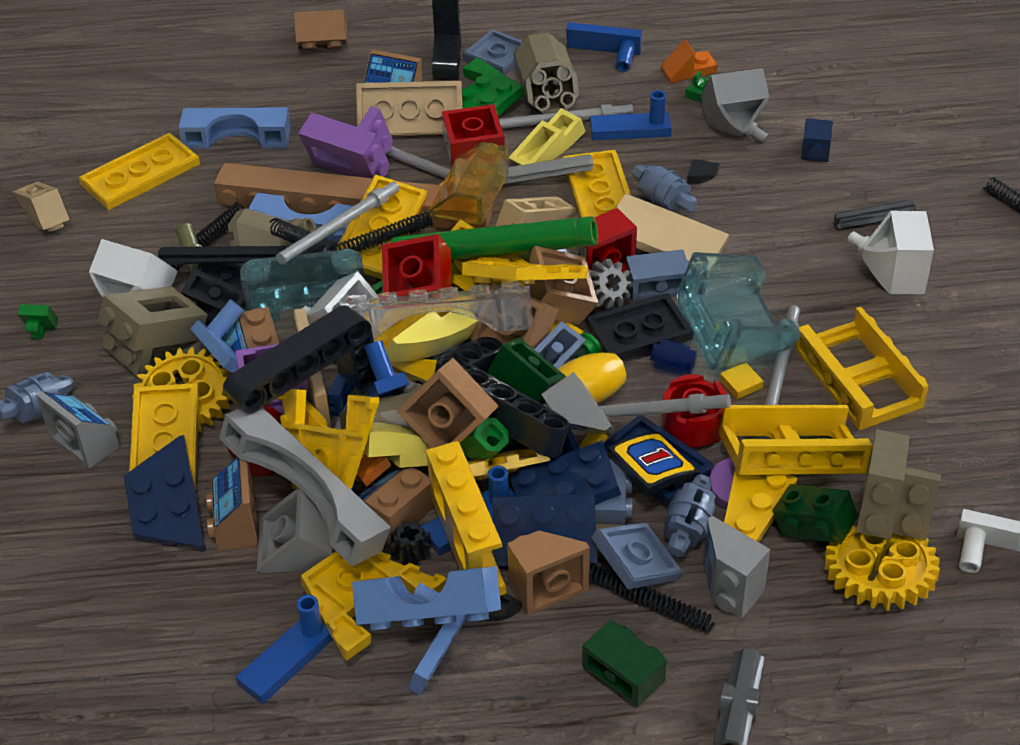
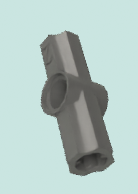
(740, 698)

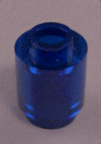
(673, 357)

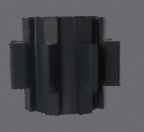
(410, 543)

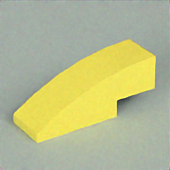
(549, 139)
(431, 336)
(397, 442)

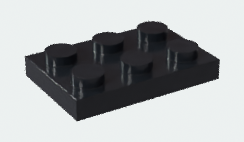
(638, 326)

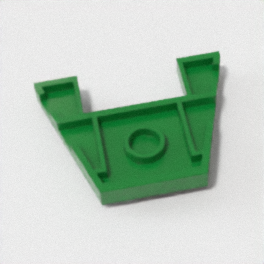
(489, 87)

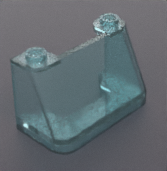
(298, 281)
(727, 312)

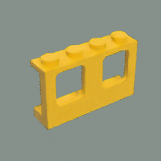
(845, 383)
(785, 450)
(462, 509)

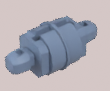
(664, 187)
(21, 397)
(689, 515)

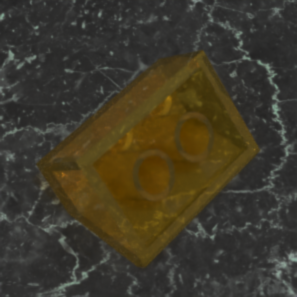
(472, 184)

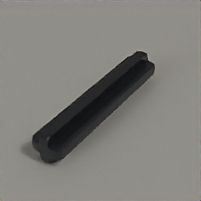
(870, 214)

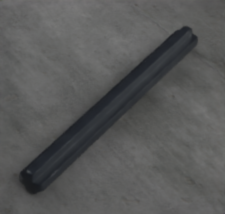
(223, 254)

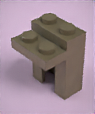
(143, 321)
(896, 496)

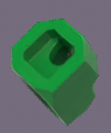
(485, 440)

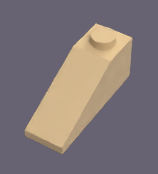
(42, 205)
(534, 210)

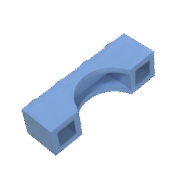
(204, 126)
(276, 206)
(465, 593)

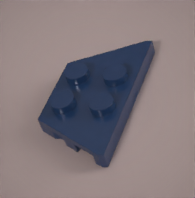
(165, 499)

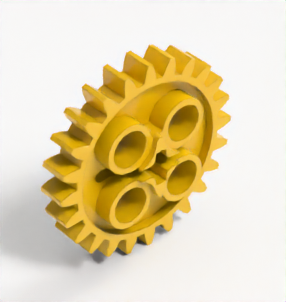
(192, 368)
(902, 576)

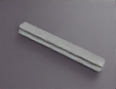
(549, 168)

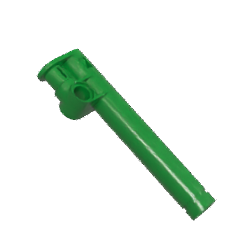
(516, 238)

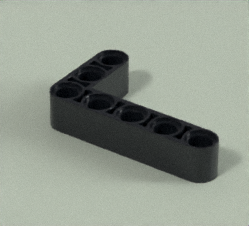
(446, 39)
(332, 338)
(521, 415)

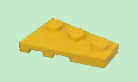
(511, 460)
(753, 501)

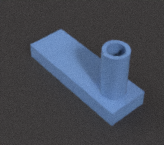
(212, 335)
(437, 648)

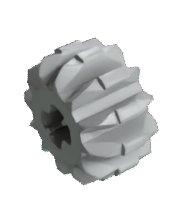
(616, 291)

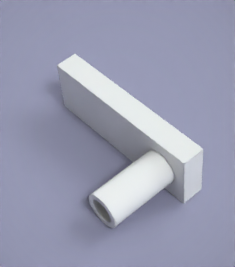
(984, 529)

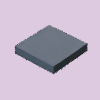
(494, 49)
(637, 555)

